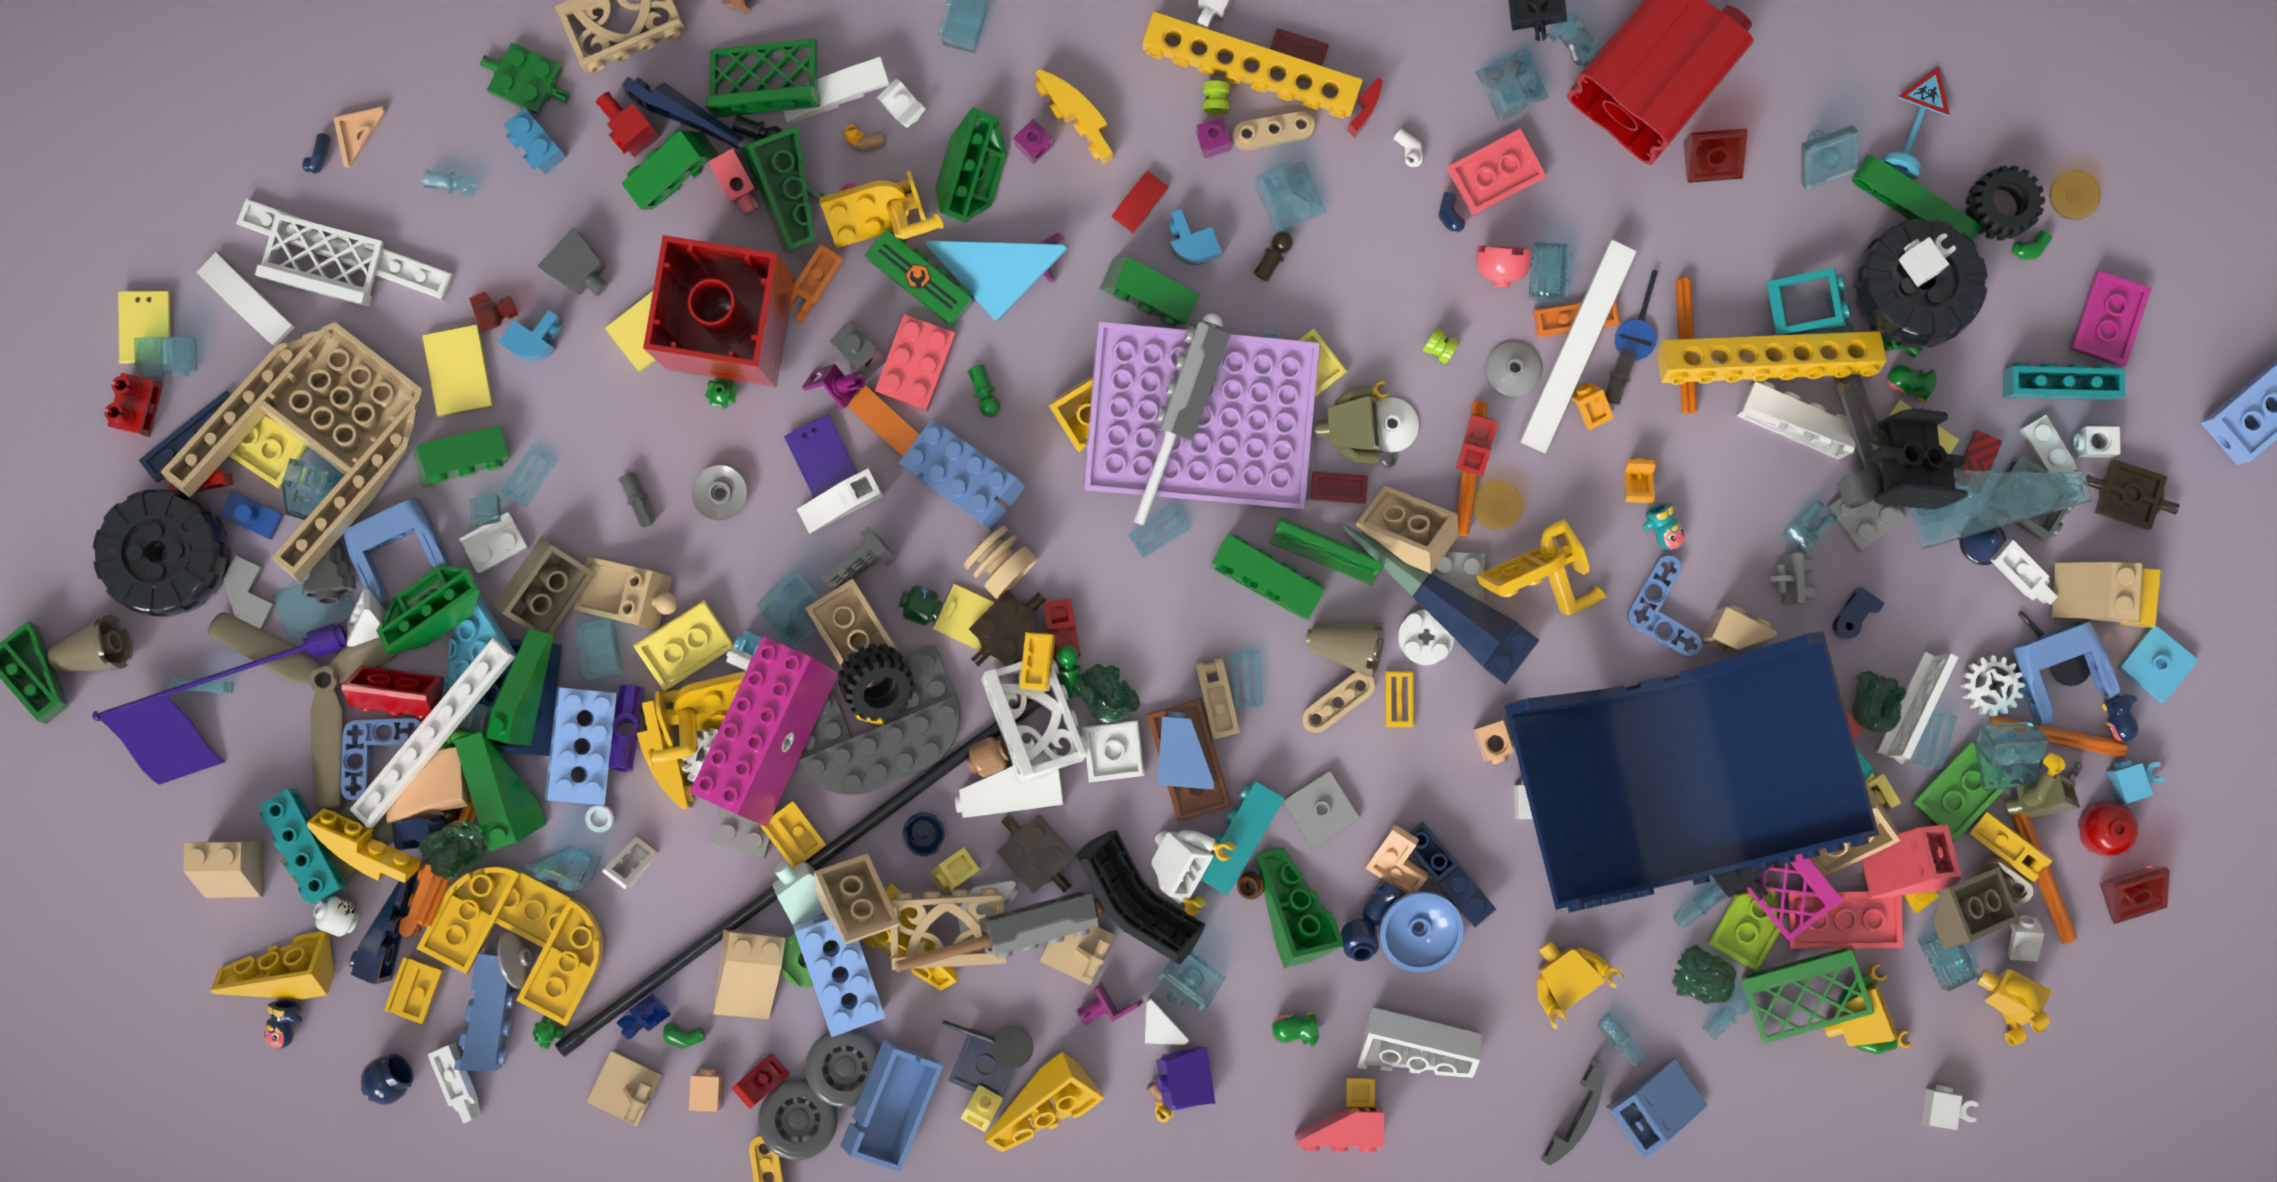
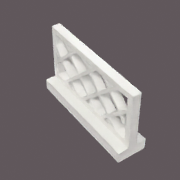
(308, 280)
(1917, 706)

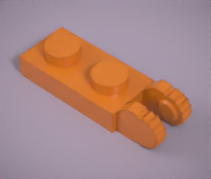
(815, 279)
(408, 924)

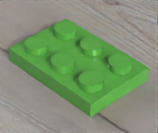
(1956, 794)

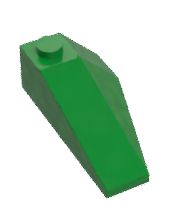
(518, 699)
(1296, 916)

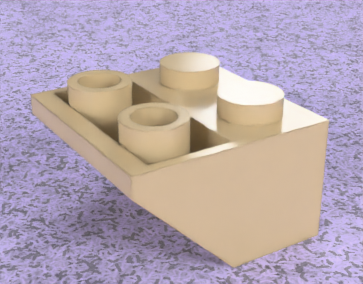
(1733, 630)

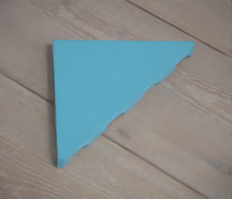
(996, 270)
(470, 639)

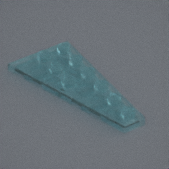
(1998, 501)

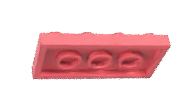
(1852, 922)

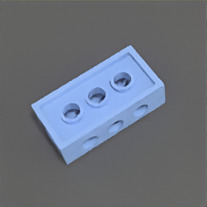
(2247, 405)
(596, 757)
(829, 988)

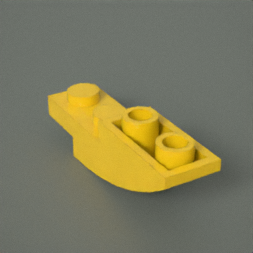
(1071, 105)
(670, 773)
(356, 847)

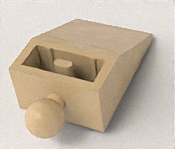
(626, 594)

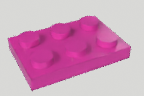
(2110, 318)

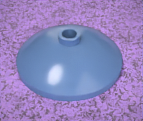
(1428, 945)

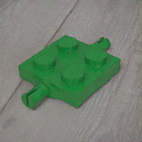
(525, 79)

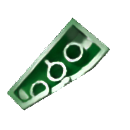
(500, 799)

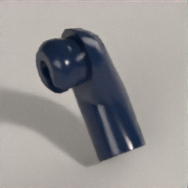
(319, 154)
(1448, 215)

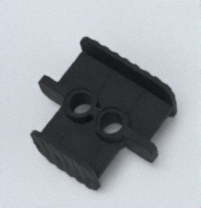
(1915, 466)

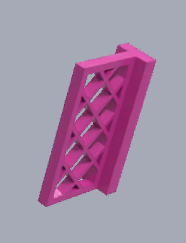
(1815, 880)

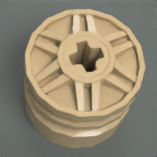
(1000, 561)

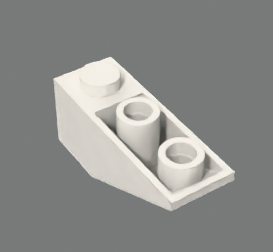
(840, 501)

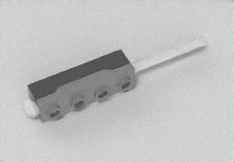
(1186, 396)

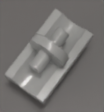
(1791, 579)

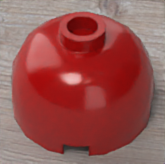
(2108, 828)

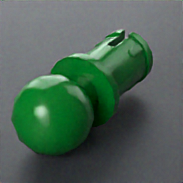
(989, 405)
(1067, 656)

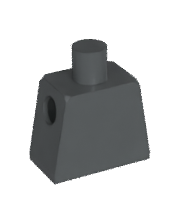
(575, 265)
(858, 350)

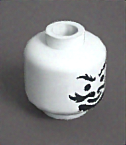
(336, 916)

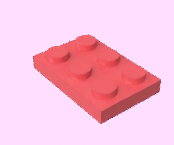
(1496, 172)
(915, 362)

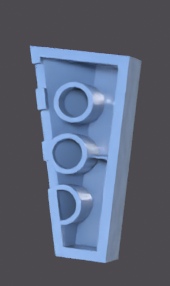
(487, 1017)

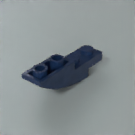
(1450, 876)

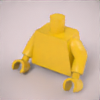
(1569, 978)
(2019, 1001)

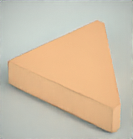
(355, 130)

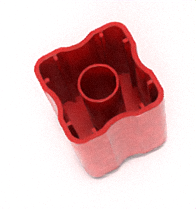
(1660, 71)

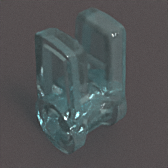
(1802, 535)

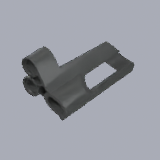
(1861, 486)

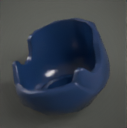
(923, 834)

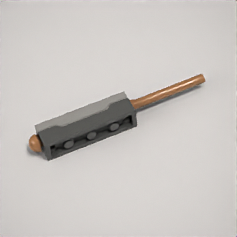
(1022, 929)

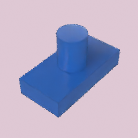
(251, 515)

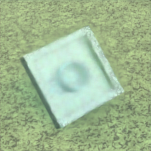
(1828, 156)
(1191, 982)

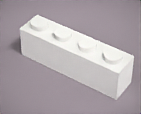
(1797, 420)
(1418, 1045)

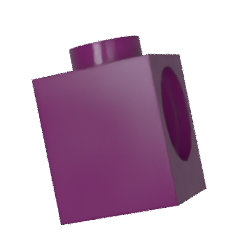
(1213, 137)
(1033, 141)

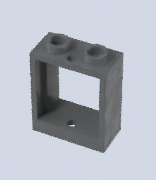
(2053, 522)

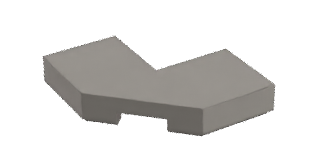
(239, 584)

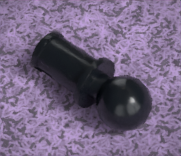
(753, 129)

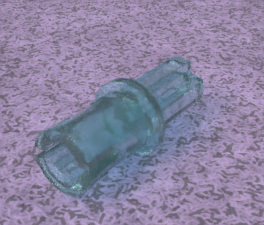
(1699, 906)
(1621, 1040)

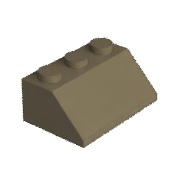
(544, 587)
(1974, 909)

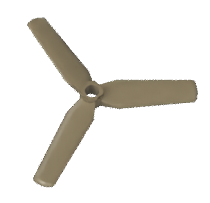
(304, 668)

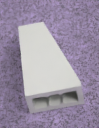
(1006, 794)

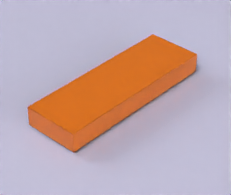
(1559, 319)
(883, 420)

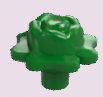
(721, 392)
(546, 1032)

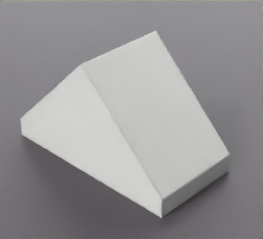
(364, 619)
(630, 863)
(1160, 1027)

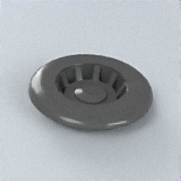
(843, 1067)
(796, 1121)

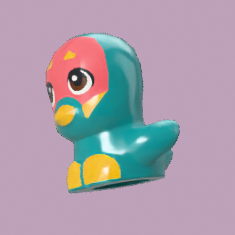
(1667, 529)

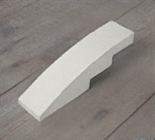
(843, 87)
(245, 299)

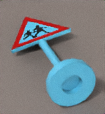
(1929, 95)

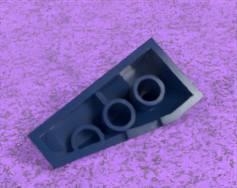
(380, 946)

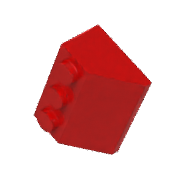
(393, 691)

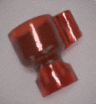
(491, 314)

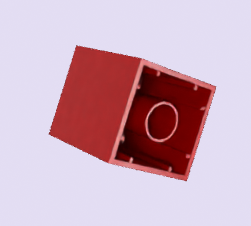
(719, 311)

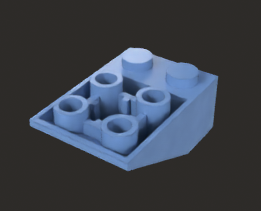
(1657, 1108)

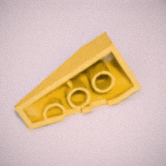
(1053, 1094)

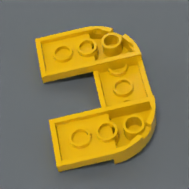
(532, 910)

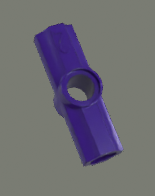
(628, 711)

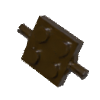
(2131, 494)
(1004, 628)
(1036, 853)

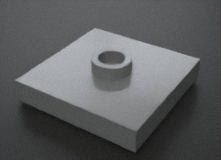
(1321, 809)

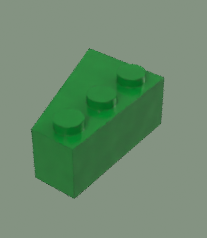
(668, 168)
(1149, 291)
(460, 455)
(29, 675)

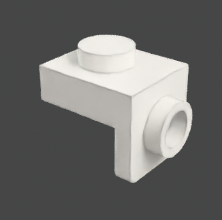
(2025, 939)

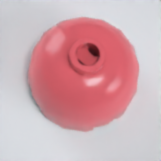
(1503, 263)

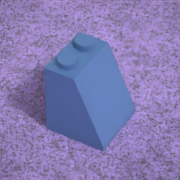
(1181, 755)

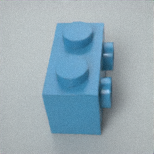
(538, 145)

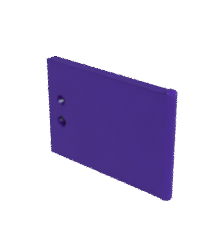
(820, 455)

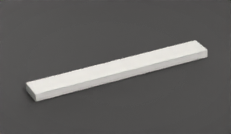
(391, 264)
(1577, 346)
(432, 733)

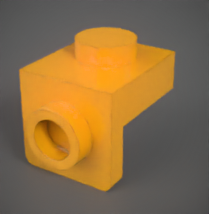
(1639, 480)

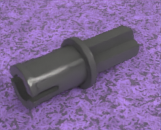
(637, 499)

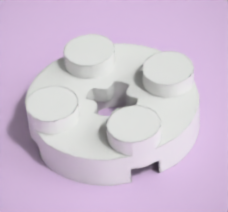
(1413, 647)

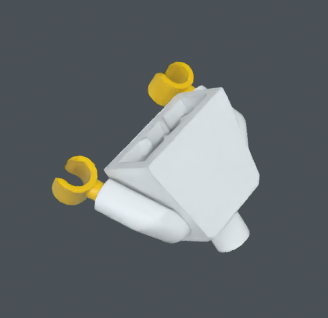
(1182, 862)

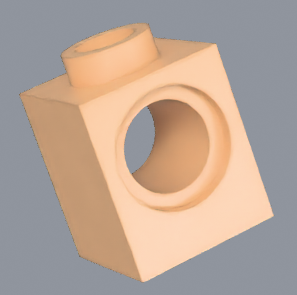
(1485, 732)
(706, 1090)

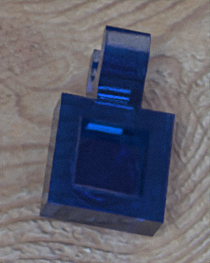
(645, 1014)

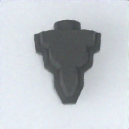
(330, 578)

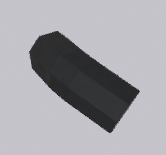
(1132, 901)

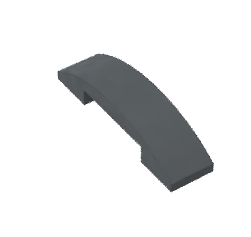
(1560, 1147)

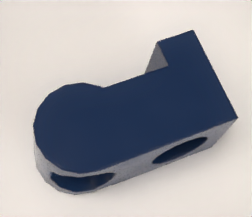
(1849, 619)
(411, 832)

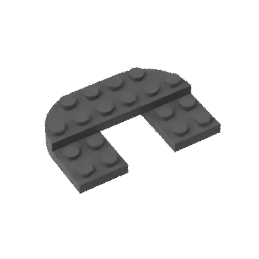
(891, 750)

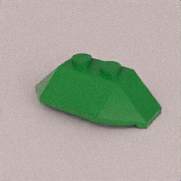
(971, 167)
(428, 609)

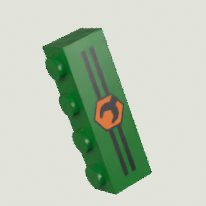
(919, 278)

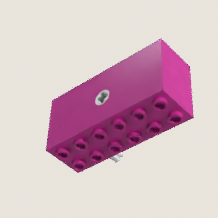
(763, 729)

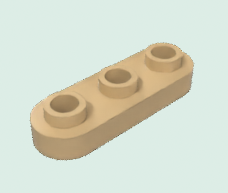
(1263, 138)
(1325, 708)

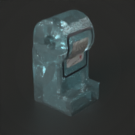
(1576, 39)

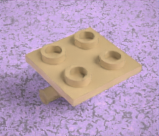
(1079, 955)
(624, 1088)

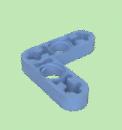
(1655, 617)
(368, 739)

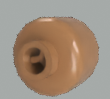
(988, 757)

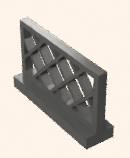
(859, 560)

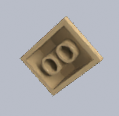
(1410, 527)
(2098, 591)
(848, 621)
(1887, 836)
(854, 899)
(748, 973)

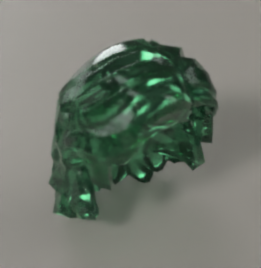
(1106, 695)
(1877, 702)
(453, 848)
(1704, 976)

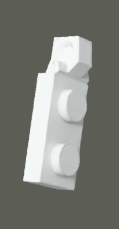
(2048, 446)
(2023, 572)
(455, 1083)

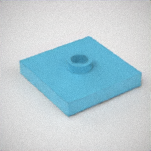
(2158, 664)

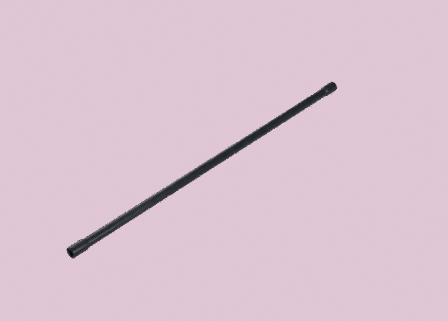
(580, 1035)

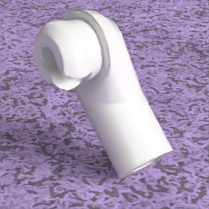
(1412, 147)

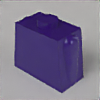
(1185, 1078)

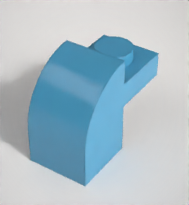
(1195, 247)
(532, 345)

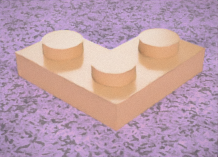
(1392, 864)

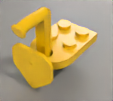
(872, 208)
(1542, 562)
(694, 708)

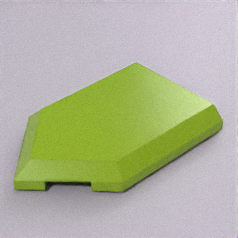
(1747, 930)

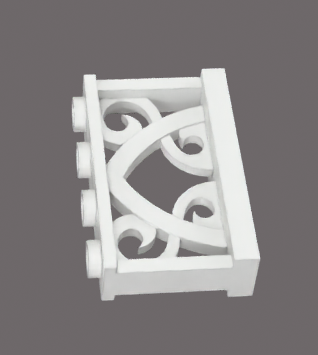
(1020, 752)

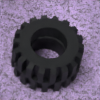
(2020, 187)
(880, 699)

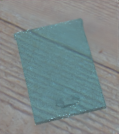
(305, 613)

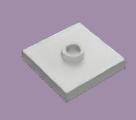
(1113, 751)

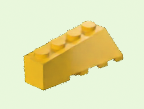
(1073, 412)

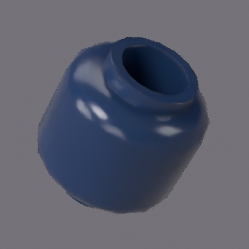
(1359, 939)

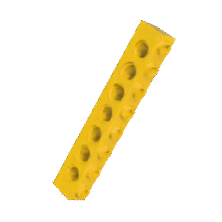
(1242, 52)
(1756, 350)

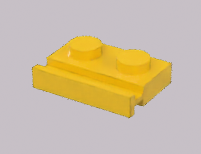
(793, 834)
(414, 990)

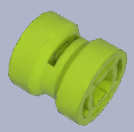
(1215, 95)
(1441, 346)

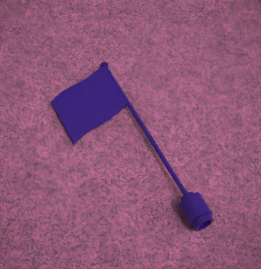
(163, 735)

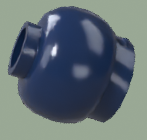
(386, 1079)

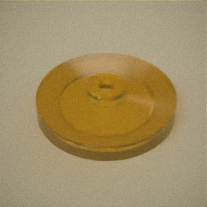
(2075, 194)
(1497, 505)

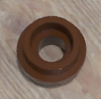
(1244, 888)

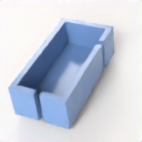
(961, 474)
(891, 1106)

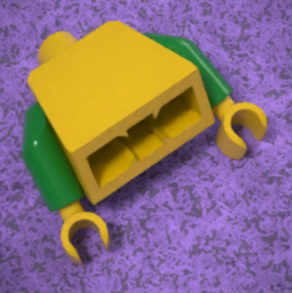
(1872, 1032)

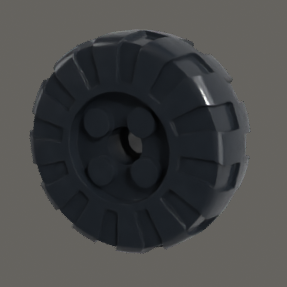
(1923, 314)
(132, 548)

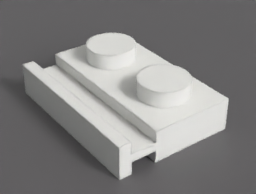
(494, 543)

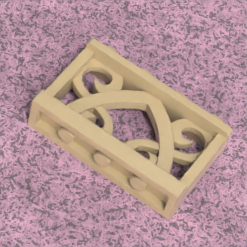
(625, 44)
(944, 903)

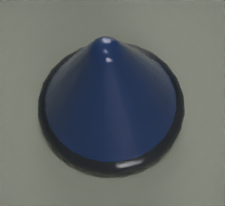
(1982, 546)

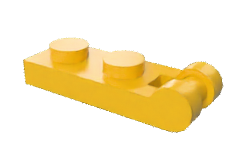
(2010, 845)

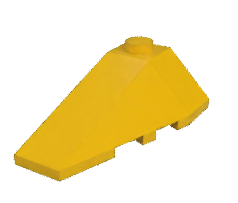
(290, 972)
(938, 976)

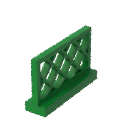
(760, 100)
(1326, 551)
(1801, 970)

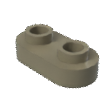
(2011, 877)

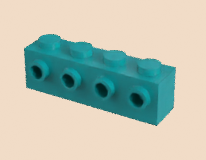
(2063, 383)
(1245, 831)
(305, 854)

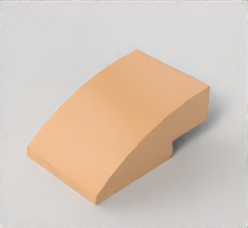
(434, 789)

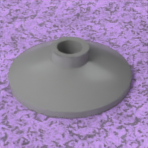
(1509, 382)
(709, 482)
(514, 960)

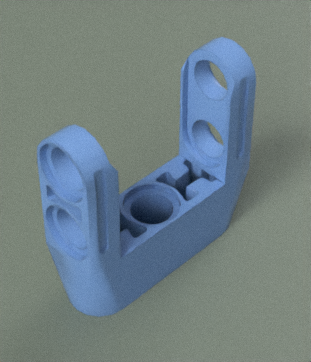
(385, 529)
(2054, 649)

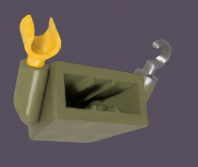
(1355, 426)
(2049, 794)

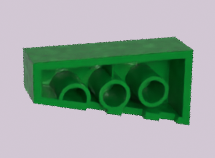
(783, 186)
(1267, 577)

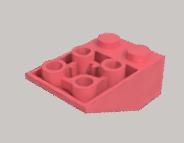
(1915, 865)
(1347, 1128)

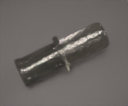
(1620, 376)

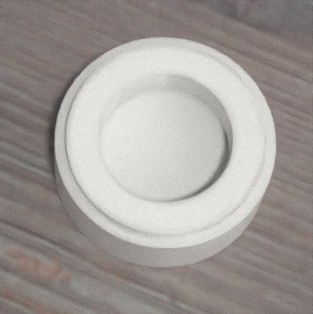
(600, 818)

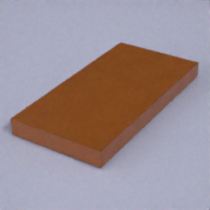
(1194, 801)

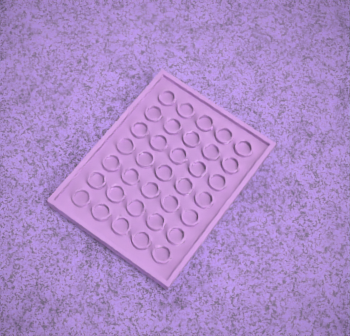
(1250, 434)

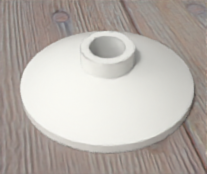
(1407, 424)

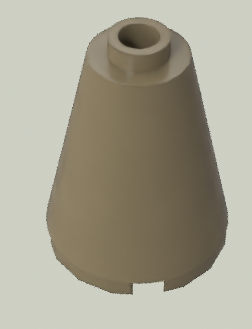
(1348, 644)
(93, 647)

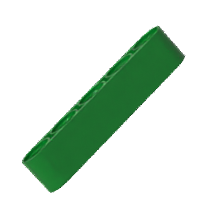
(1908, 196)

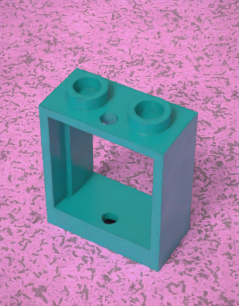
(1779, 310)

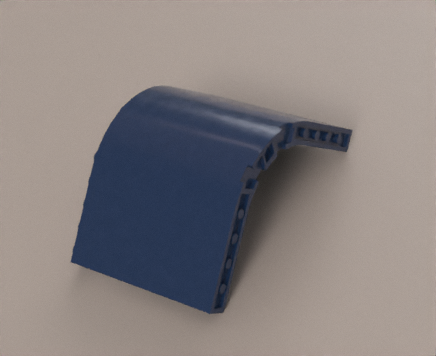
(1691, 774)

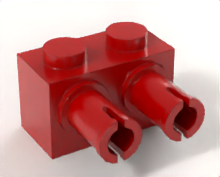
(628, 126)
(133, 404)

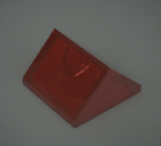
(1715, 155)
(2136, 893)

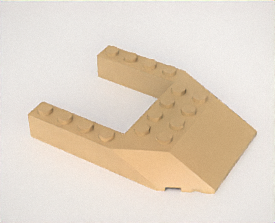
(334, 401)

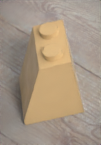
(225, 868)

